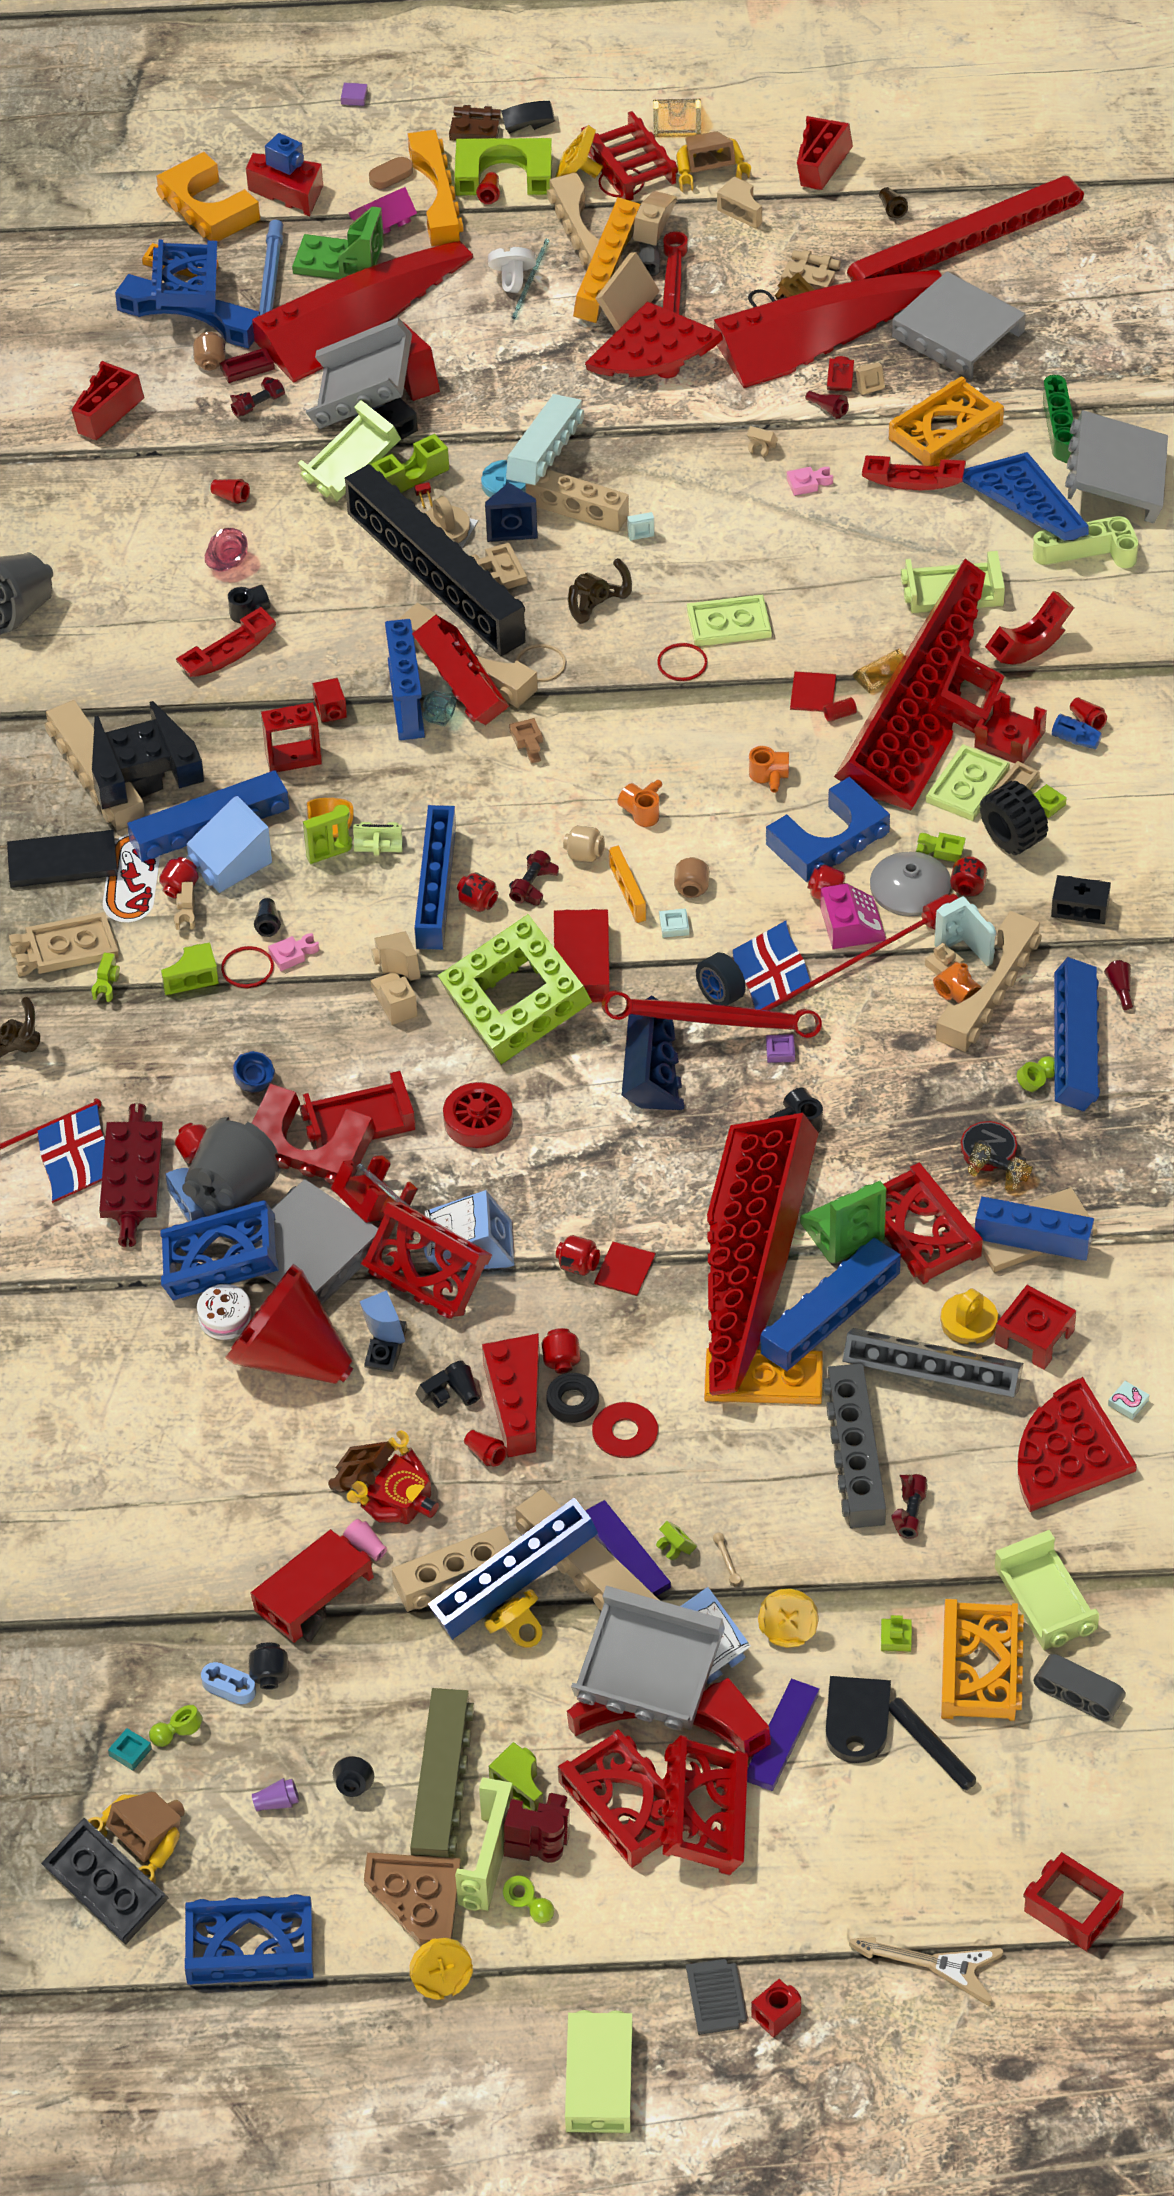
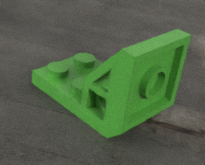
(341, 257)
(848, 1222)

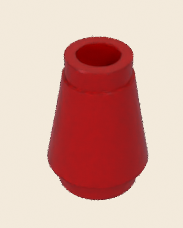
(489, 190)
(231, 489)
(1089, 713)
(486, 1448)

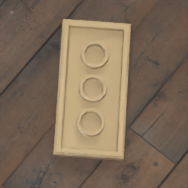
(1004, 1256)

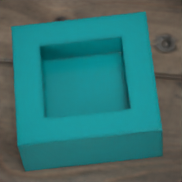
(129, 1749)

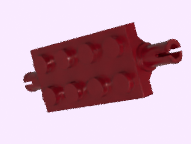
(131, 1172)

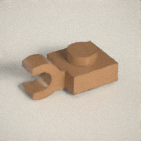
(527, 735)

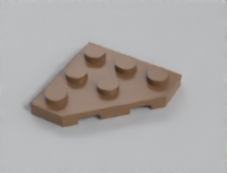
(415, 1892)

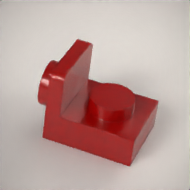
(840, 374)

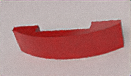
(913, 476)
(229, 648)

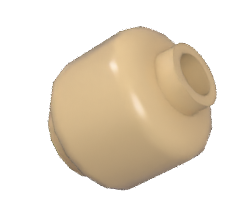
(584, 843)

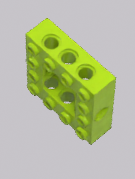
(534, 1015)

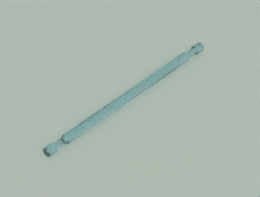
(530, 278)
(380, 1184)

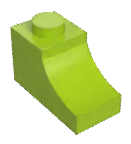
(192, 971)
(520, 1768)

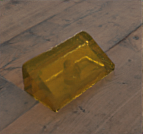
(879, 671)

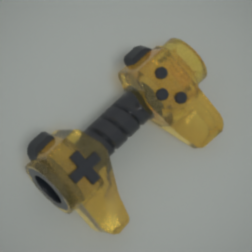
(1016, 1169)

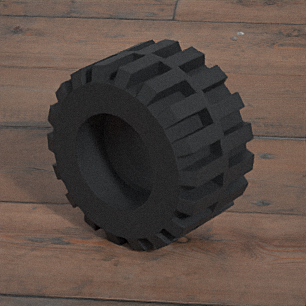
(1013, 817)

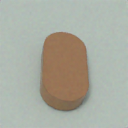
(390, 172)

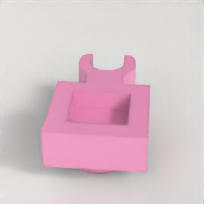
(807, 480)
(292, 952)

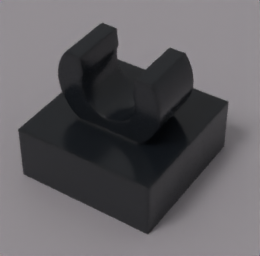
(434, 1389)

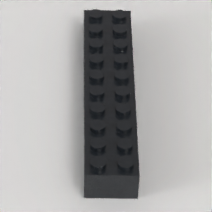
(435, 560)

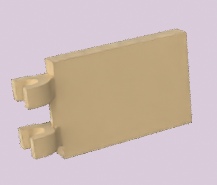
(63, 944)

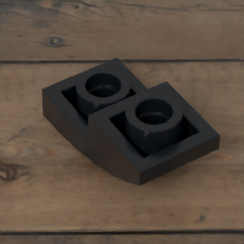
(531, 113)
(383, 1354)

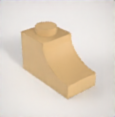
(737, 202)
(396, 955)
(395, 997)

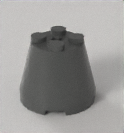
(23, 588)
(230, 1166)

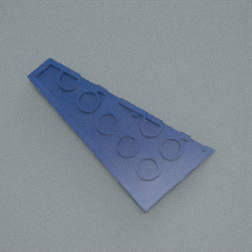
(1028, 491)

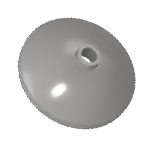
(908, 882)

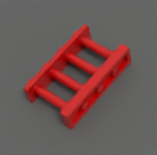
(616, 171)

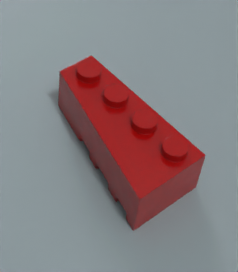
(461, 669)
(513, 1384)

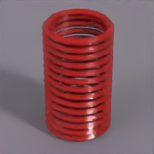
(840, 709)

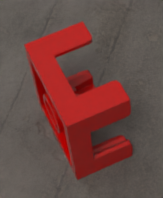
(1009, 733)
(363, 1194)
(1036, 1323)

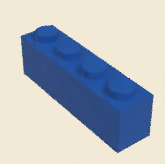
(1034, 1228)

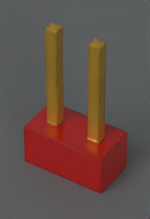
(422, 489)

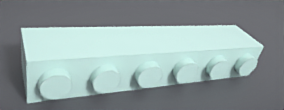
(544, 439)

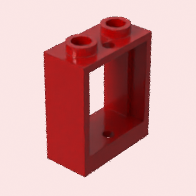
(955, 707)
(307, 751)
(1079, 1933)

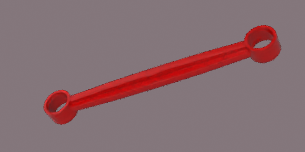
(673, 278)
(712, 1014)

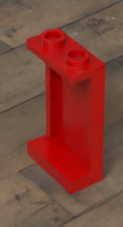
(583, 944)
(386, 1105)
(310, 1582)

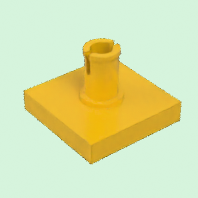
(576, 156)

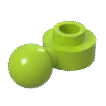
(1033, 1075)
(183, 1722)
(540, 1908)

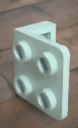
(963, 922)

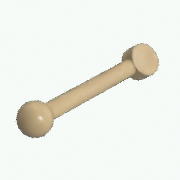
(734, 1579)

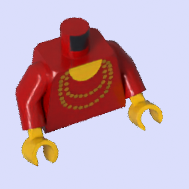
(399, 1488)

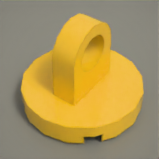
(969, 1317)
(513, 1616)
(788, 1618)
(441, 1968)

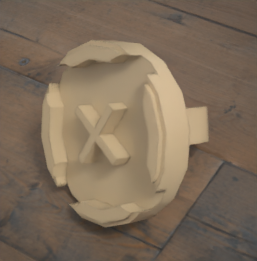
(450, 518)

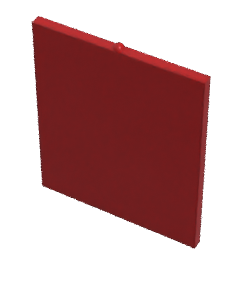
(812, 691)
(624, 1268)

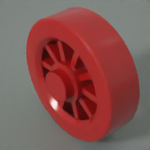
(478, 1122)

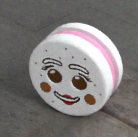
(224, 1311)

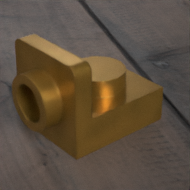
(793, 286)

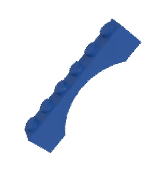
(228, 319)

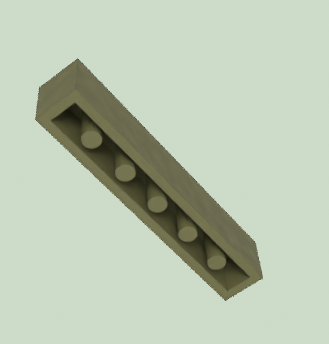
(441, 1772)

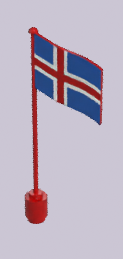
(778, 972)
(70, 1150)

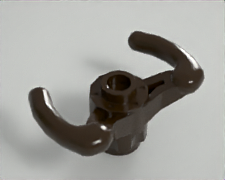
(595, 591)
(19, 1035)

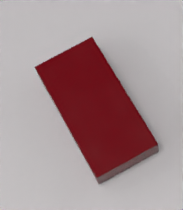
(247, 365)

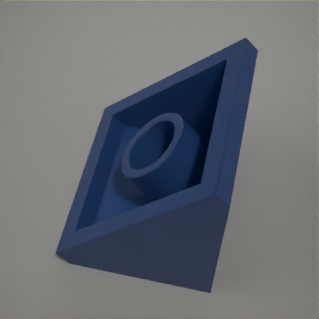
(511, 515)

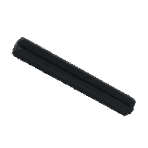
(932, 1743)

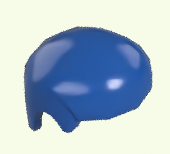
(253, 1071)

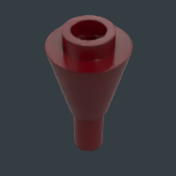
(833, 404)
(1119, 976)

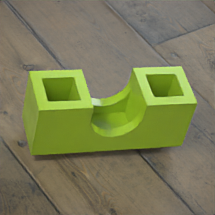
(427, 461)

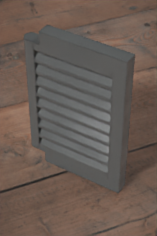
(716, 1996)

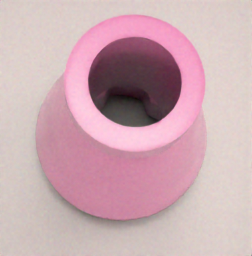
(364, 1539)

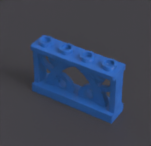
(180, 293)
(404, 679)
(200, 1233)
(231, 1916)

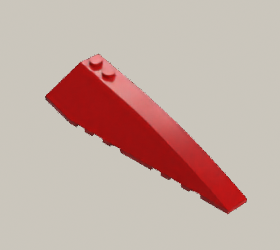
(351, 306)
(793, 330)

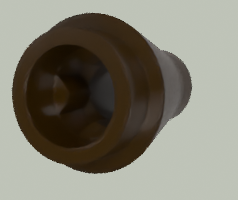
(894, 204)

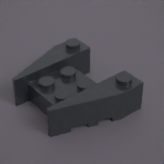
(140, 753)

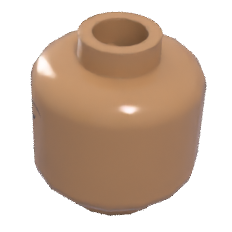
(209, 350)
(691, 877)

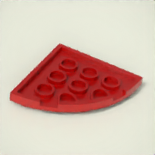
(653, 344)
(1069, 1448)

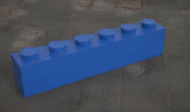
(177, 825)
(435, 877)
(1076, 1034)
(830, 1304)
(513, 1568)

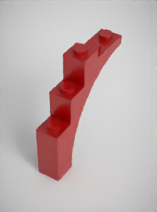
(720, 1711)

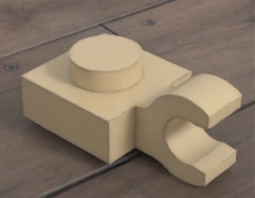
(186, 904)

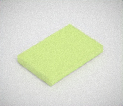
(729, 620)
(967, 781)

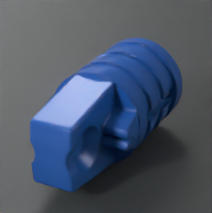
(1076, 732)

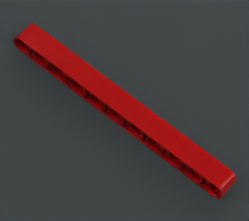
(970, 230)

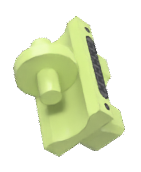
(377, 837)

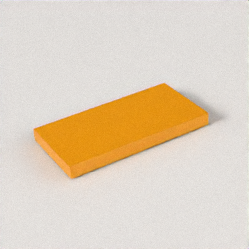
(772, 1384)

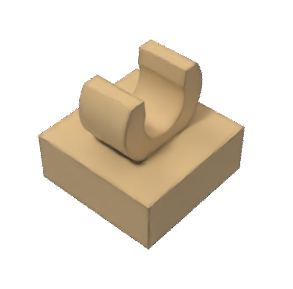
(870, 378)
(762, 438)
(942, 959)

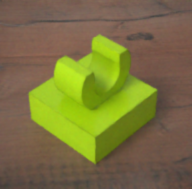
(678, 1540)
(896, 1634)

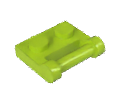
(319, 835)

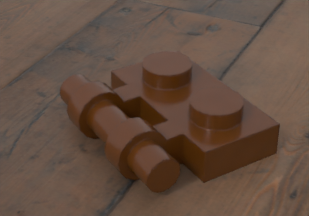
(474, 128)
(359, 1464)

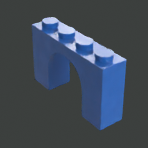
(804, 852)

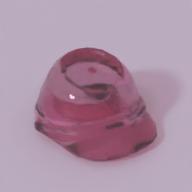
(226, 549)

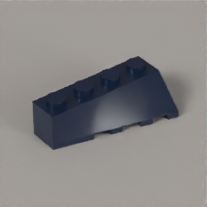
(650, 1064)

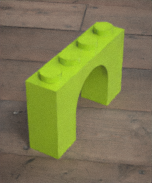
(478, 154)

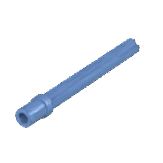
(274, 241)

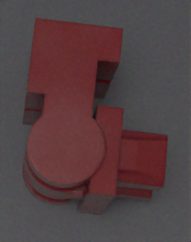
(537, 1832)

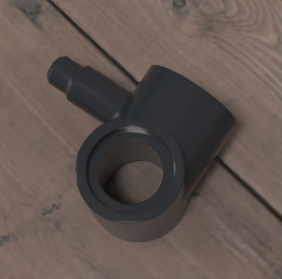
(246, 600)
(801, 1101)

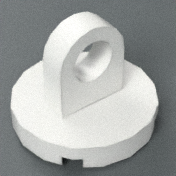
(512, 265)

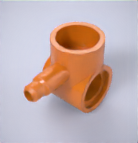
(768, 766)
(641, 803)
(956, 983)

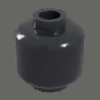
(268, 1665)

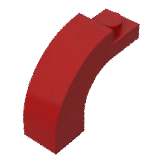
(1035, 636)

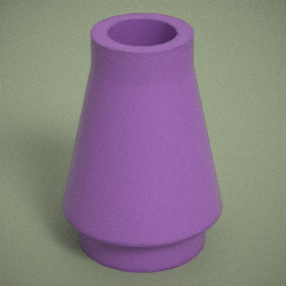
(276, 1796)

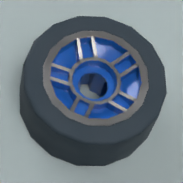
(720, 979)

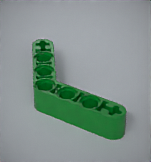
(1058, 415)

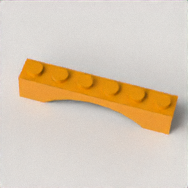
(427, 157)
(613, 240)

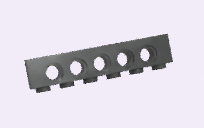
(933, 1362)
(869, 1508)

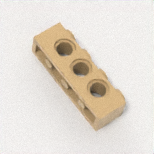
(581, 500)
(439, 1566)

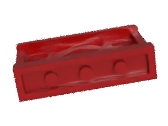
(911, 1245)
(461, 1253)
(581, 1789)
(681, 1814)

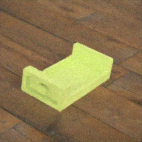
(359, 444)
(928, 584)
(1045, 1591)
(477, 1886)
(598, 2072)

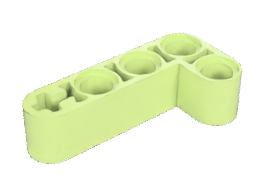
(1105, 535)

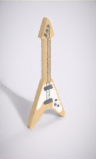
(954, 1966)

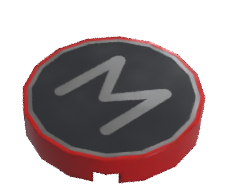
(997, 1136)

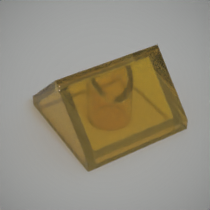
(676, 117)

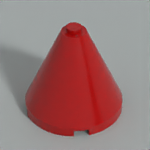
(293, 1335)

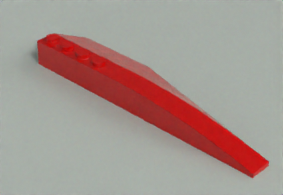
(902, 735)
(751, 1236)

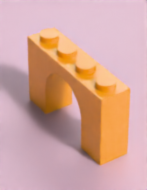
(211, 220)

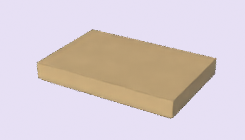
(627, 291)

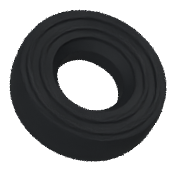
(572, 1413)

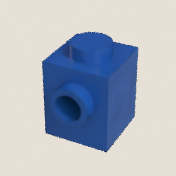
(284, 153)

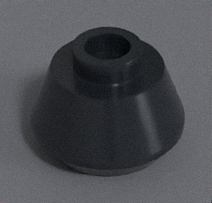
(353, 1776)

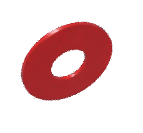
(628, 1448)

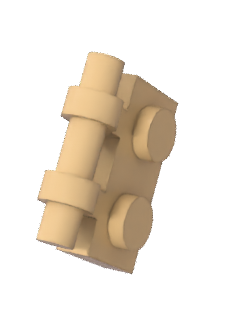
(815, 276)
(504, 564)

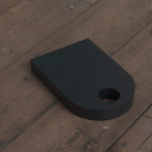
(857, 1714)

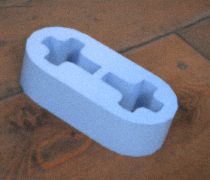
(227, 1684)

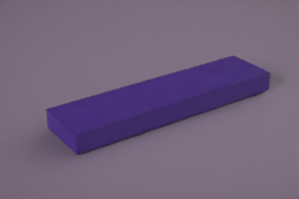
(626, 1548)
(784, 1732)

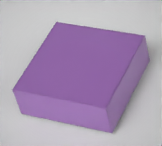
(354, 94)
(780, 1048)

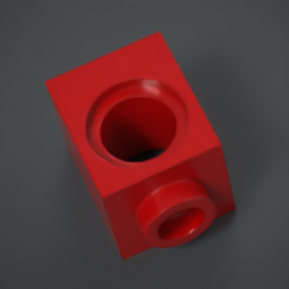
(329, 700)
(775, 2019)

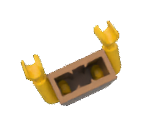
(709, 152)
(144, 1826)

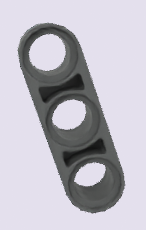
(1079, 1687)

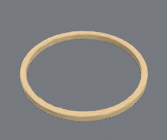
(550, 647)

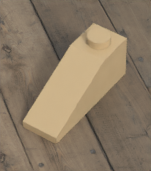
(653, 217)

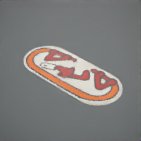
(133, 891)

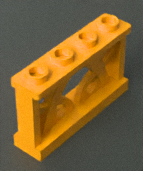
(943, 403)
(956, 1689)

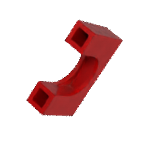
(348, 1142)

